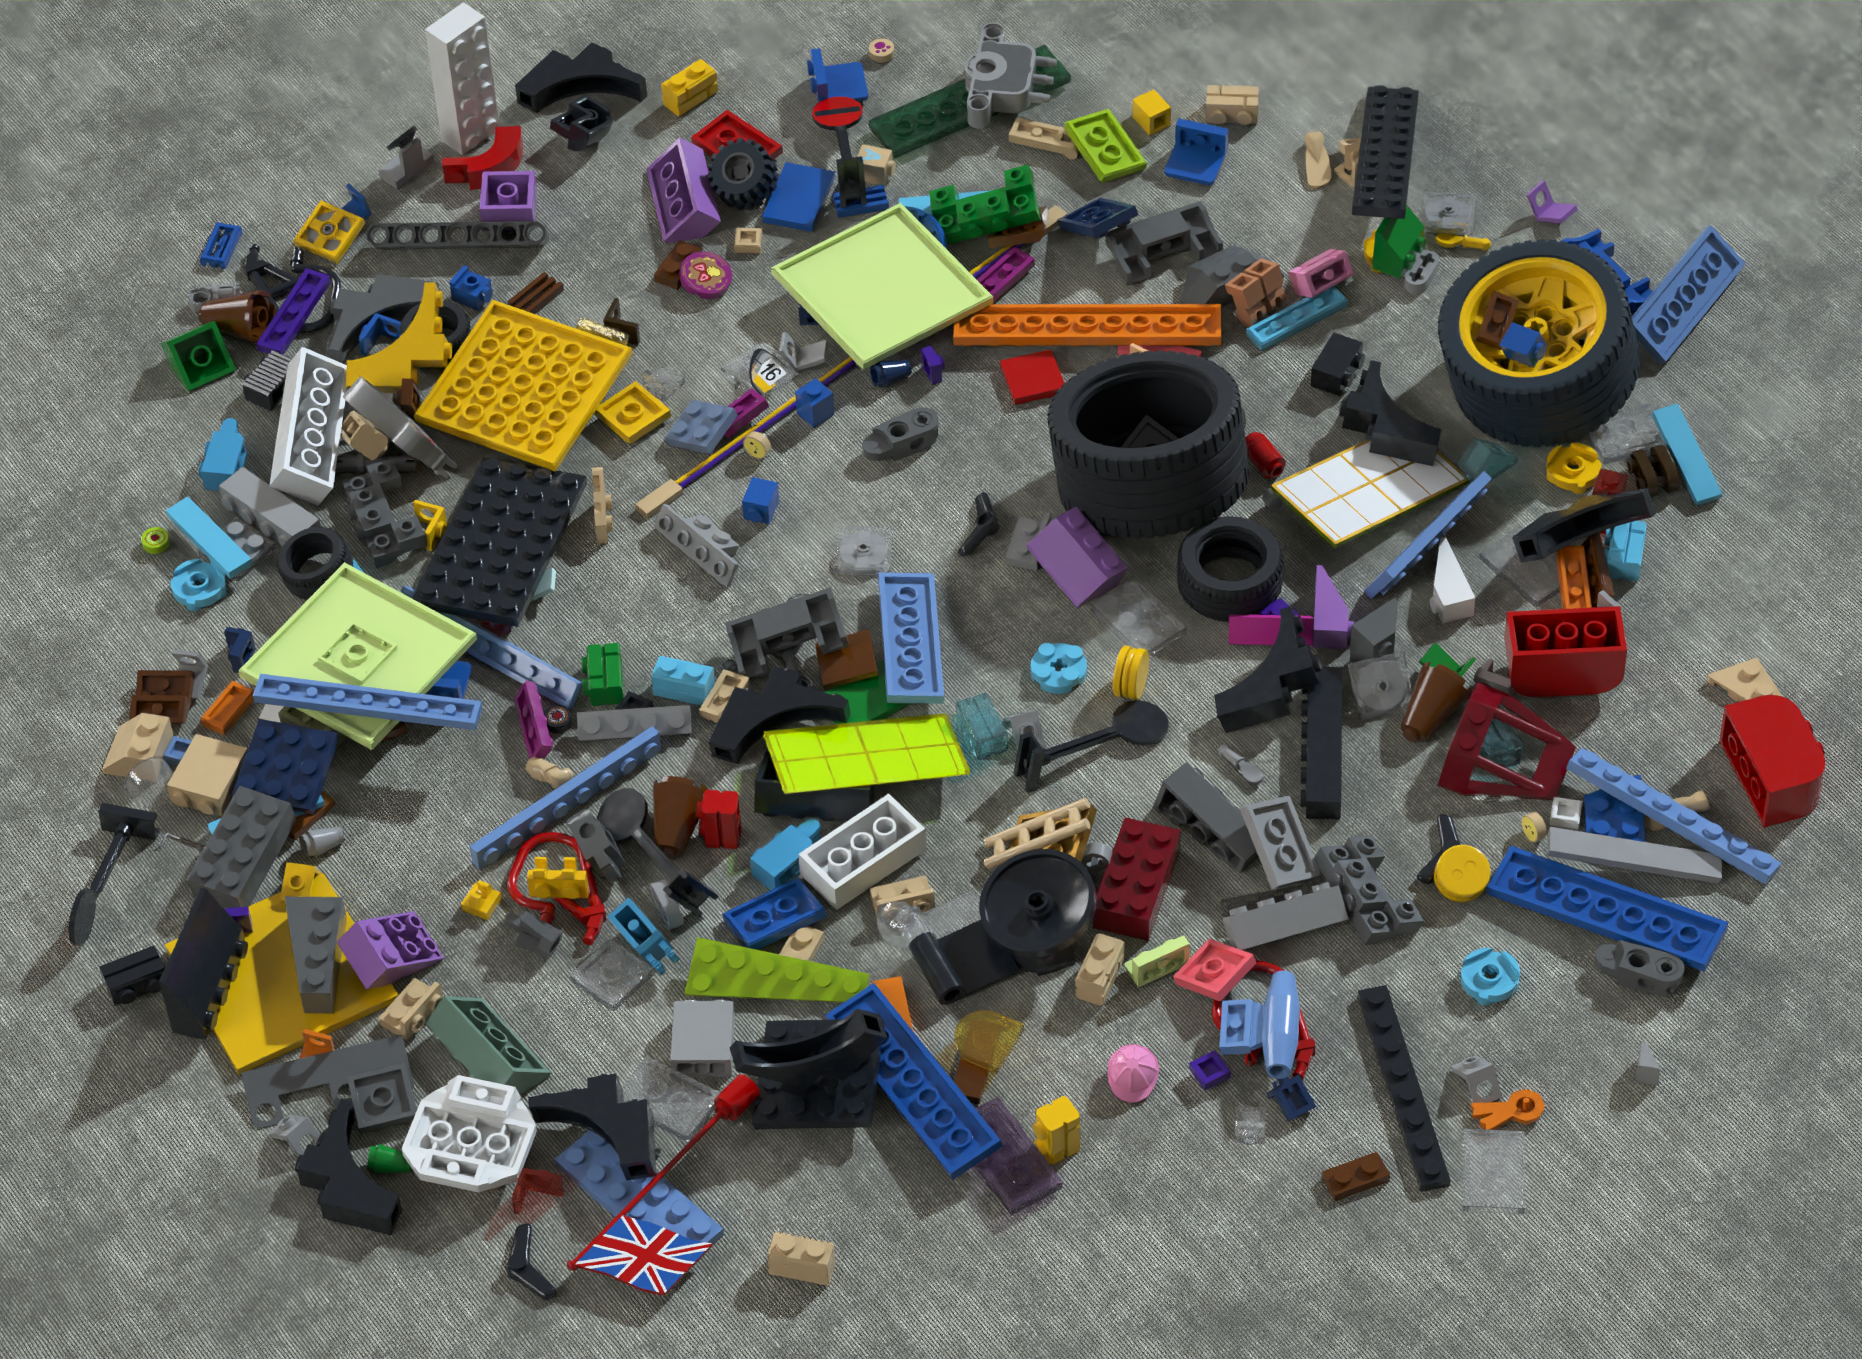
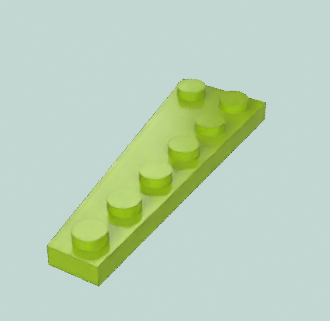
(749, 973)

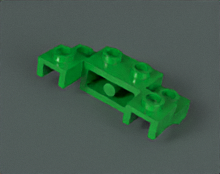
(987, 211)

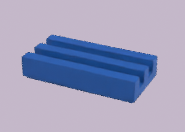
(872, 194)
(231, 245)

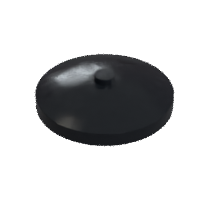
(1037, 903)

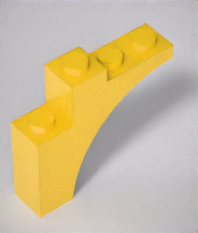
(414, 348)

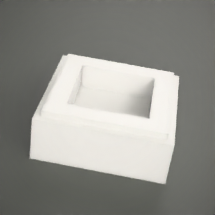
(1566, 813)

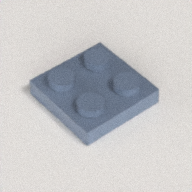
(701, 426)

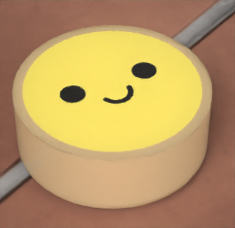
(757, 445)
(1534, 827)

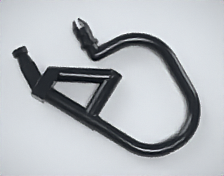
(256, 268)

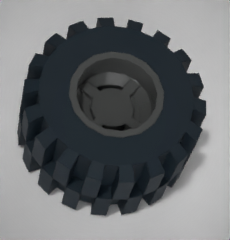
(743, 174)

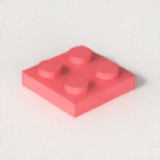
(1214, 969)

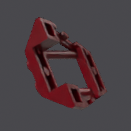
(1469, 739)

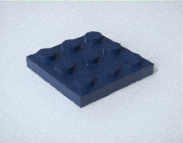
(288, 763)

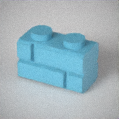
(1625, 550)
(682, 680)

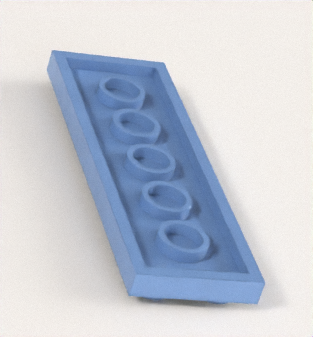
(1685, 294)
(1429, 536)
(910, 638)
(598, 1172)

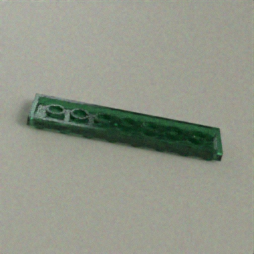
(943, 112)

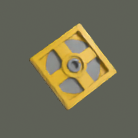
(329, 231)

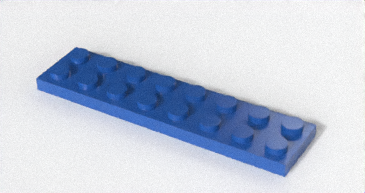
(1606, 907)
(924, 1090)

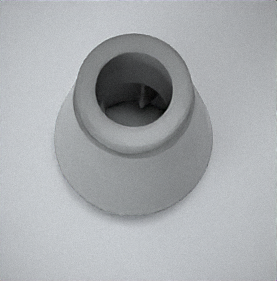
(320, 840)

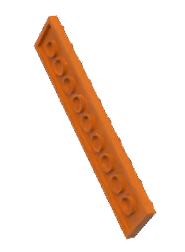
(1091, 325)

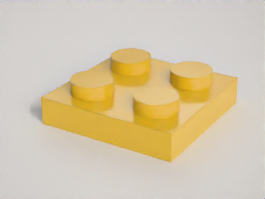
(632, 412)

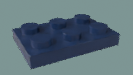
(1098, 217)

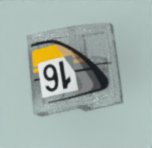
(760, 369)

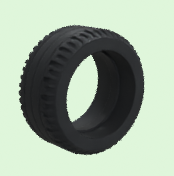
(452, 318)
(305, 546)

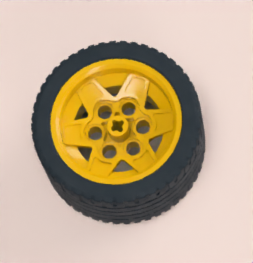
(1564, 297)

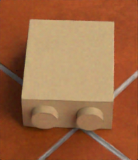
(207, 775)

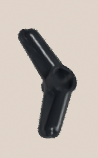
(986, 524)
(1448, 839)
(521, 1269)

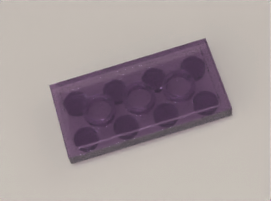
(1018, 1169)

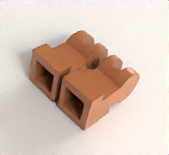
(1257, 291)

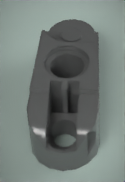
(902, 435)
(597, 845)
(1657, 971)

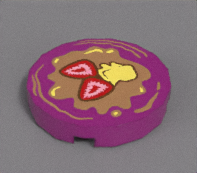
(705, 275)

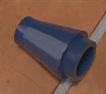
(888, 372)

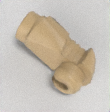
(548, 772)

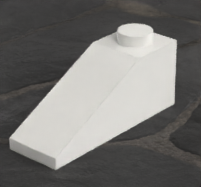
(1451, 592)

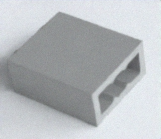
(702, 1038)

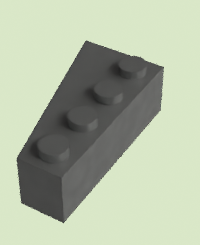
(314, 932)

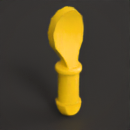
(1451, 241)

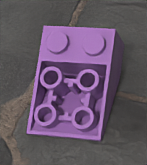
(388, 948)

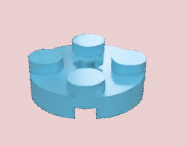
(198, 596)
(1058, 654)
(1485, 989)

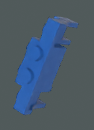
(1637, 292)

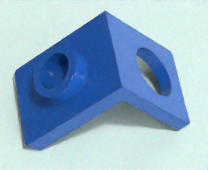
(357, 204)
(375, 328)

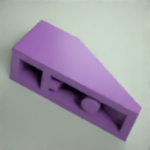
(1330, 614)

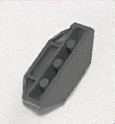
(1208, 277)

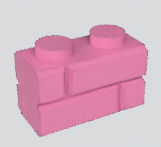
(1321, 273)

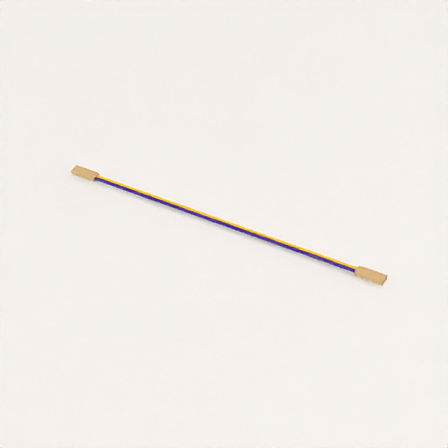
(673, 489)

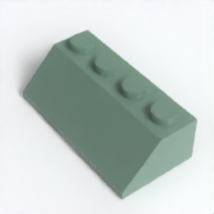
(485, 1043)

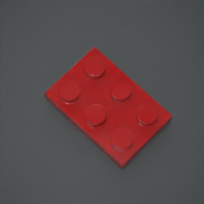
(731, 127)

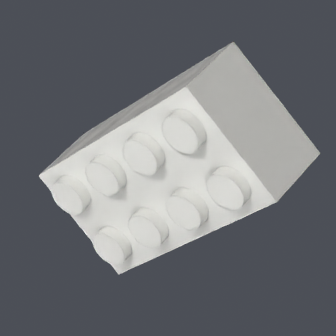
(862, 851)

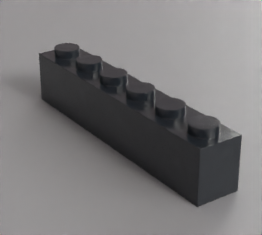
(1323, 746)

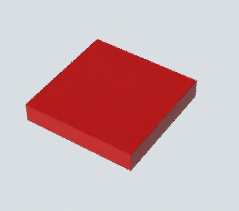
(1032, 376)

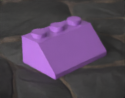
(1077, 557)

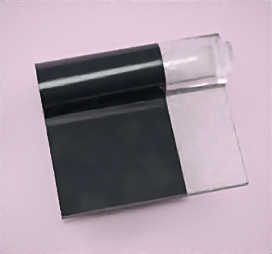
(956, 949)

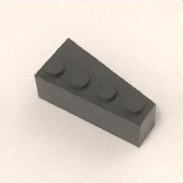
(1208, 816)

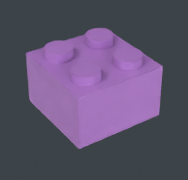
(508, 197)

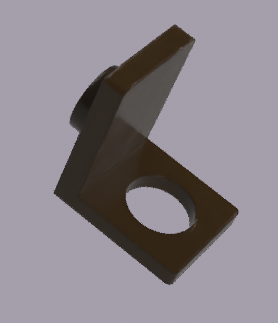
(621, 325)

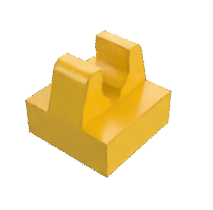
(481, 900)

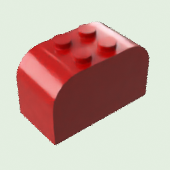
(1565, 651)
(1774, 757)

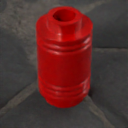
(1264, 455)

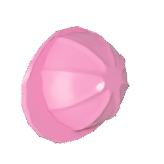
(1132, 1073)

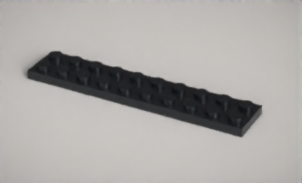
(1385, 152)

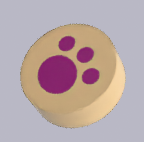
(881, 50)

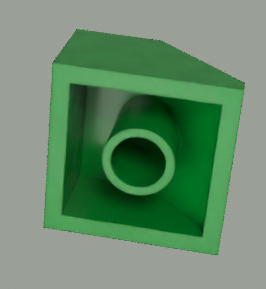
(1397, 244)
(198, 356)

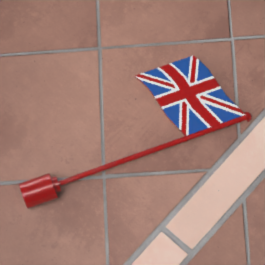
(643, 1251)

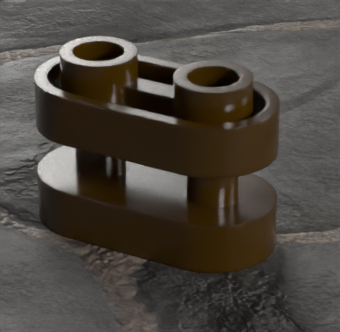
(1641, 467)

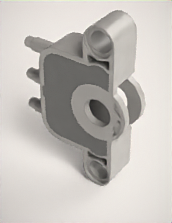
(1003, 76)

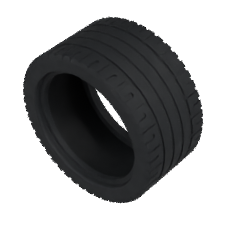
(1157, 486)

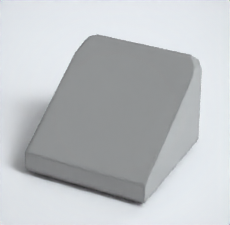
(1647, 1066)

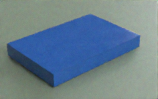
(798, 197)
(774, 915)

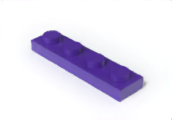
(294, 312)

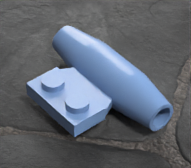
(1272, 1025)

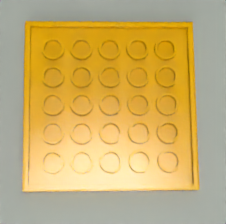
(523, 385)

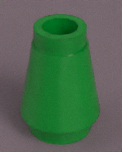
(386, 1160)

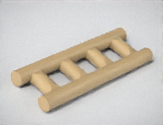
(1050, 835)

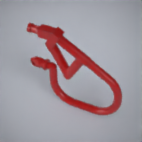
(591, 916)
(1306, 1045)

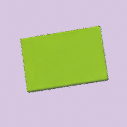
(1105, 145)

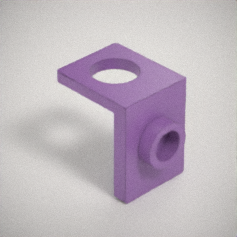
(1549, 210)

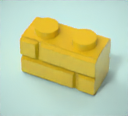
(689, 87)
(1057, 1130)

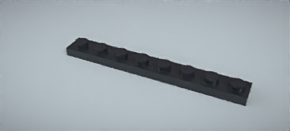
(1403, 1088)

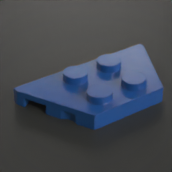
(1612, 817)

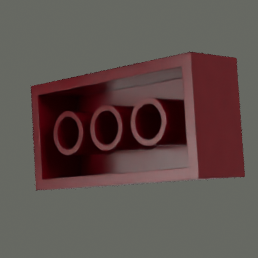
(1136, 879)

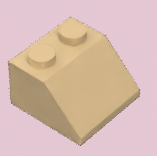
(136, 741)

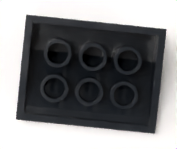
(822, 804)
(202, 967)

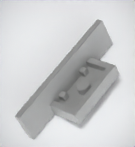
(701, 542)

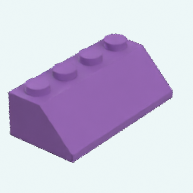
(683, 193)

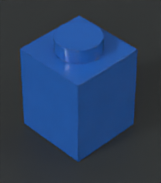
(1523, 345)
(814, 402)
(760, 500)

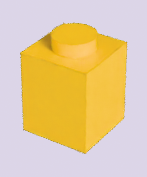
(1151, 112)

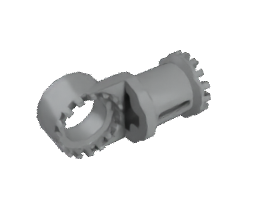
(212, 293)

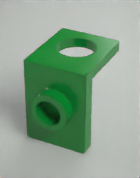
(1437, 655)

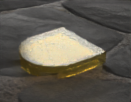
(987, 1038)

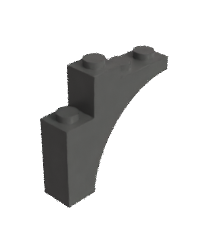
(353, 309)

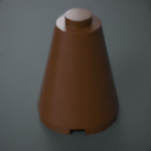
(240, 315)
(1433, 701)
(675, 813)

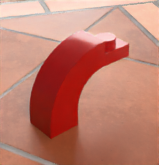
(502, 156)

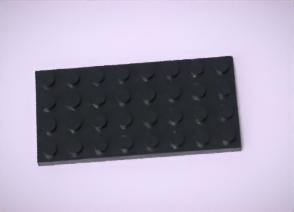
(500, 541)

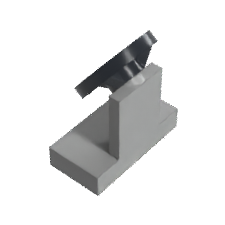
(409, 162)

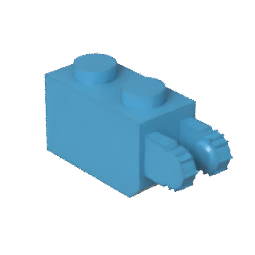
(223, 455)
(779, 859)
(642, 934)

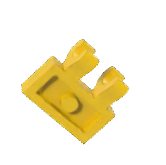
(557, 883)

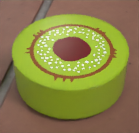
(155, 540)

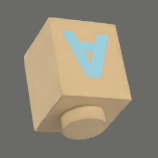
(877, 164)

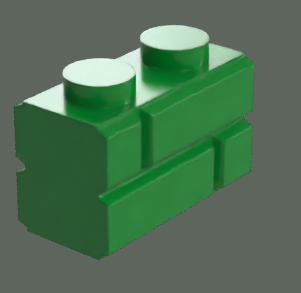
(604, 674)

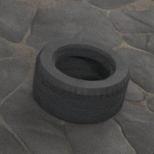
(1236, 539)

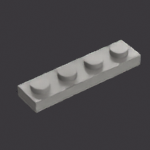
(632, 722)

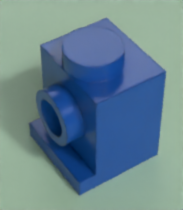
(470, 289)

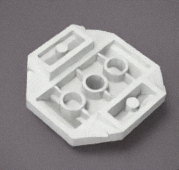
(473, 1113)

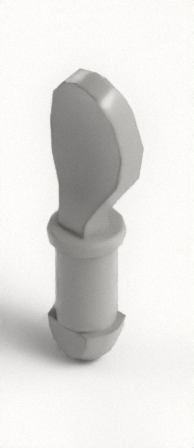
(1250, 772)

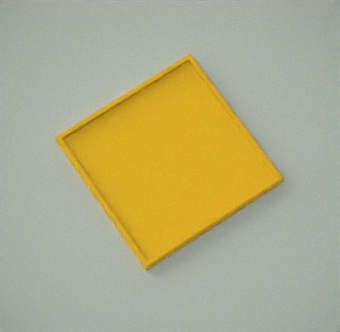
(265, 1003)

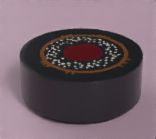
(558, 718)

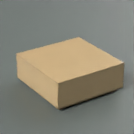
(748, 240)

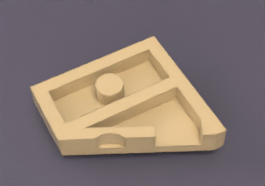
(602, 504)
(1744, 680)

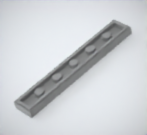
(1634, 855)

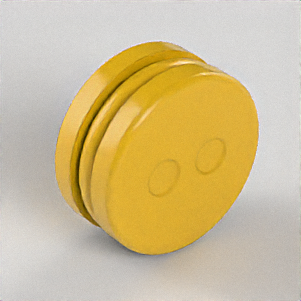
(1130, 672)
(1462, 873)

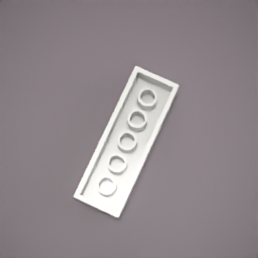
(462, 78)
(309, 427)

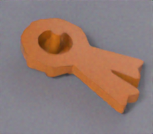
(1522, 1106)

